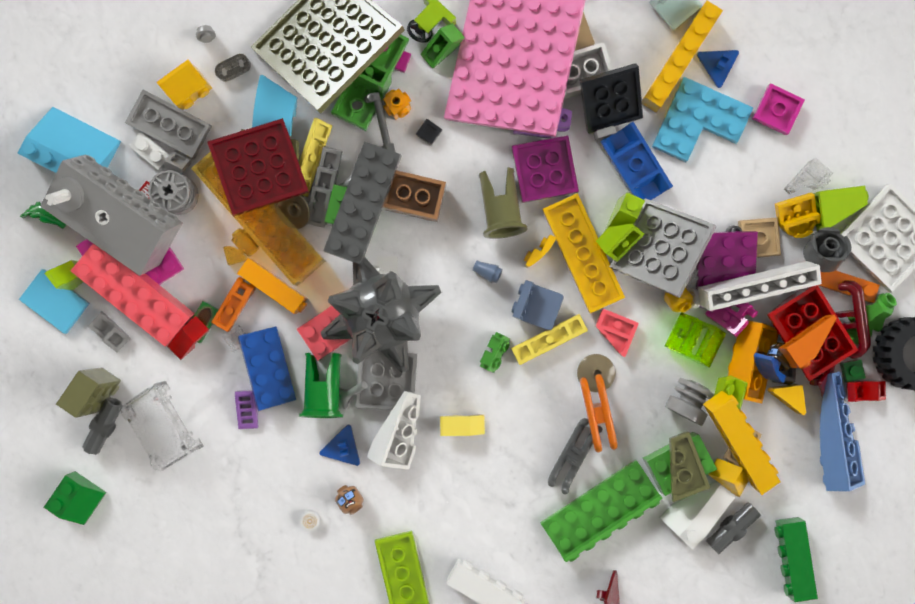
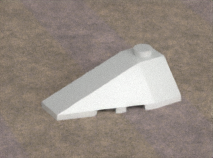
(395, 440)
(698, 513)

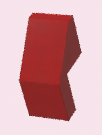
(187, 337)
(866, 391)

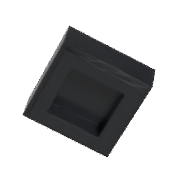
(429, 132)

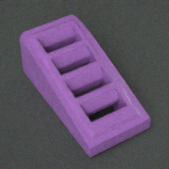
(239, 409)

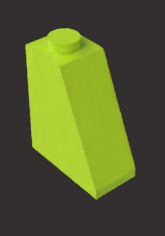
(839, 204)
(626, 210)

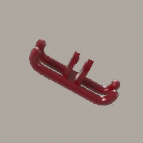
(860, 315)

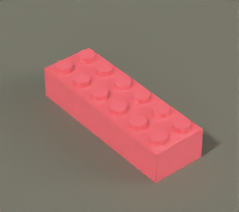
(133, 294)

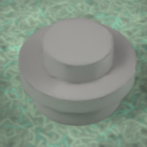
(205, 34)

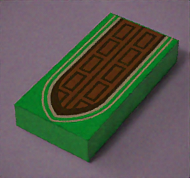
(205, 314)

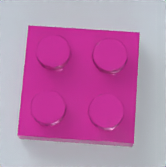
(778, 109)

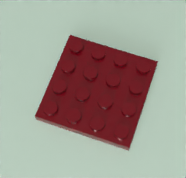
(257, 167)

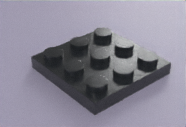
(611, 98)

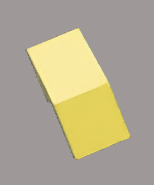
(462, 425)

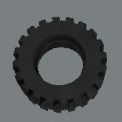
(890, 353)

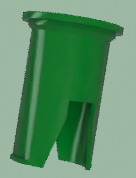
(320, 397)

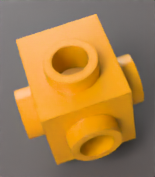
(397, 110)

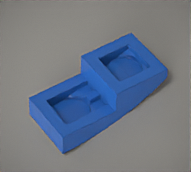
(769, 367)

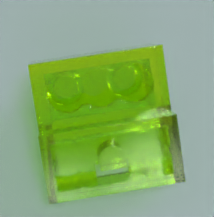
(689, 330)

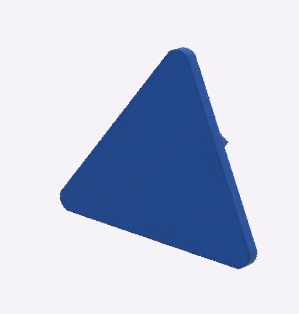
(718, 64)
(342, 447)

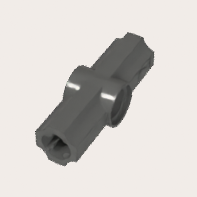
(102, 426)
(733, 528)

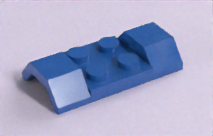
(636, 163)

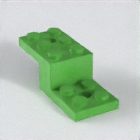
(372, 80)

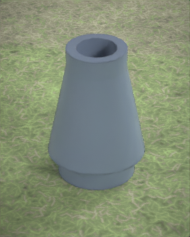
(488, 271)

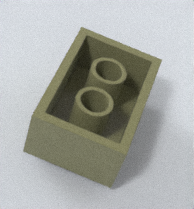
(88, 392)

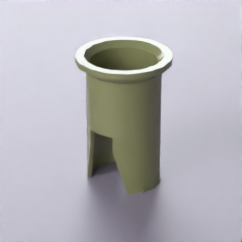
(501, 211)

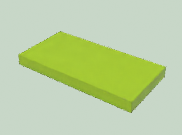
(401, 569)

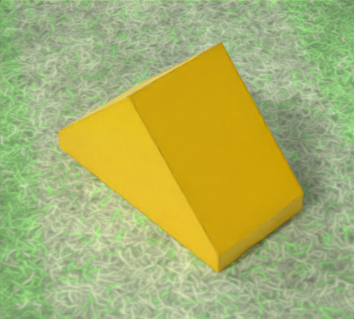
(791, 396)
(730, 476)

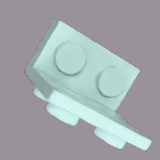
(676, 11)

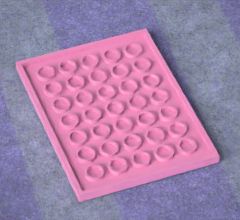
(515, 64)

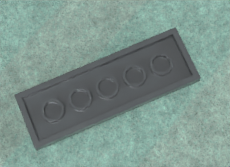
(362, 203)

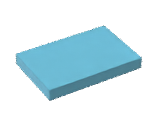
(55, 305)

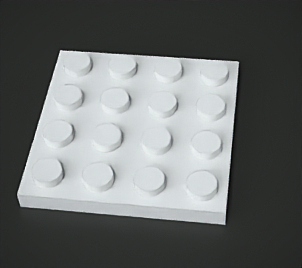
(885, 237)

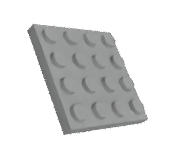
(668, 248)

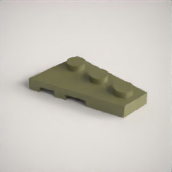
(685, 468)

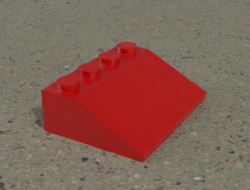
(802, 311)

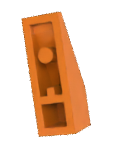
(806, 345)

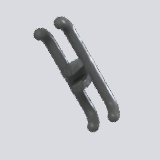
(572, 455)

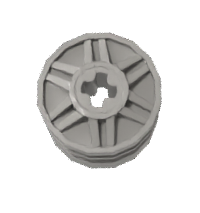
(184, 193)
(690, 401)

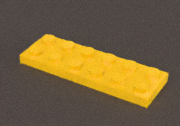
(582, 253)

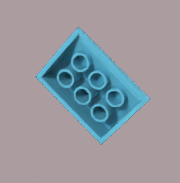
(65, 137)

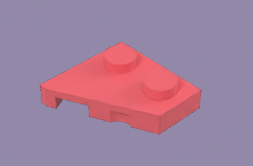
(617, 330)

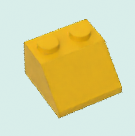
(185, 85)

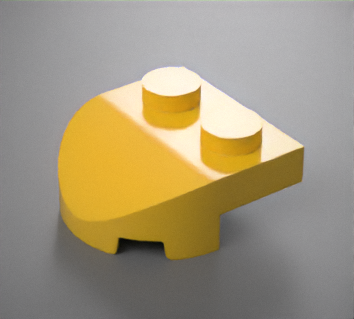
(798, 215)

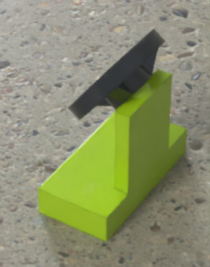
(429, 19)

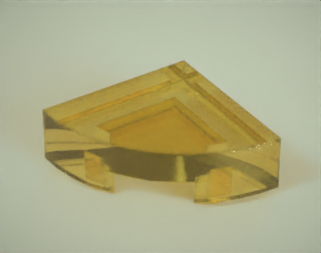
(234, 255)

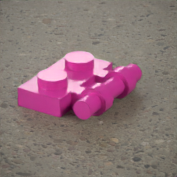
(730, 320)

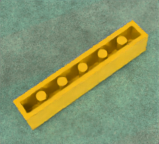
(681, 56)
(741, 441)

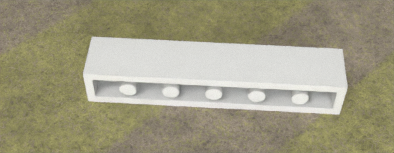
(759, 285)

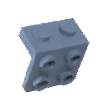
(537, 305)

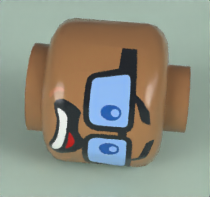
(349, 499)

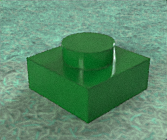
(852, 370)

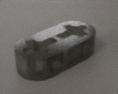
(231, 63)

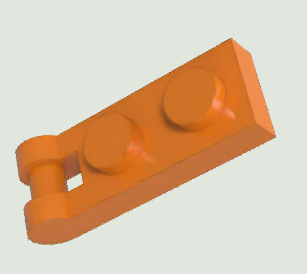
(233, 305)

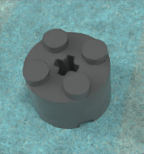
(827, 249)

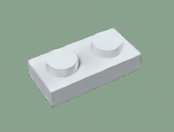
(149, 151)

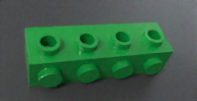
(796, 559)

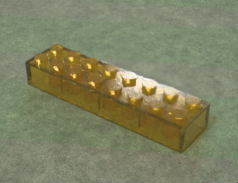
(269, 229)

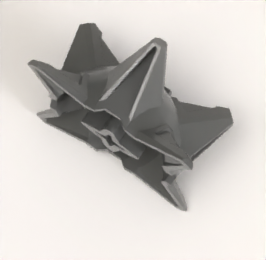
(397, 319)

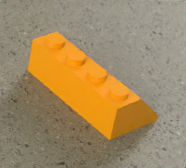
(753, 339)

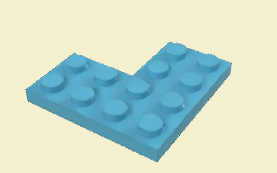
(696, 109)

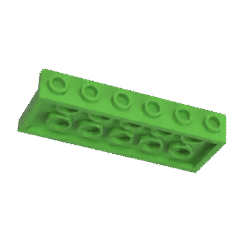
(601, 511)

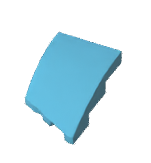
(273, 103)

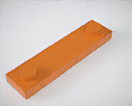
(831, 280)

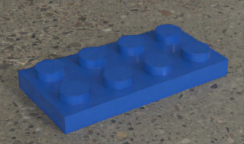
(266, 368)

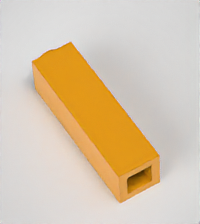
(273, 286)

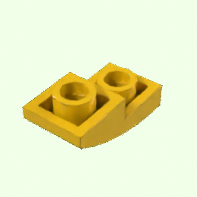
(534, 256)

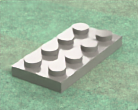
(168, 124)

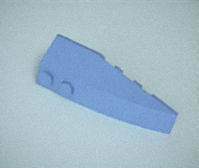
(839, 450)

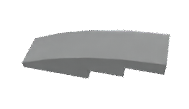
(325, 179)

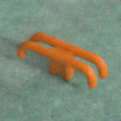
(598, 413)

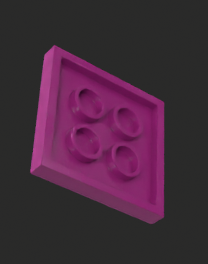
(545, 169)
(727, 257)

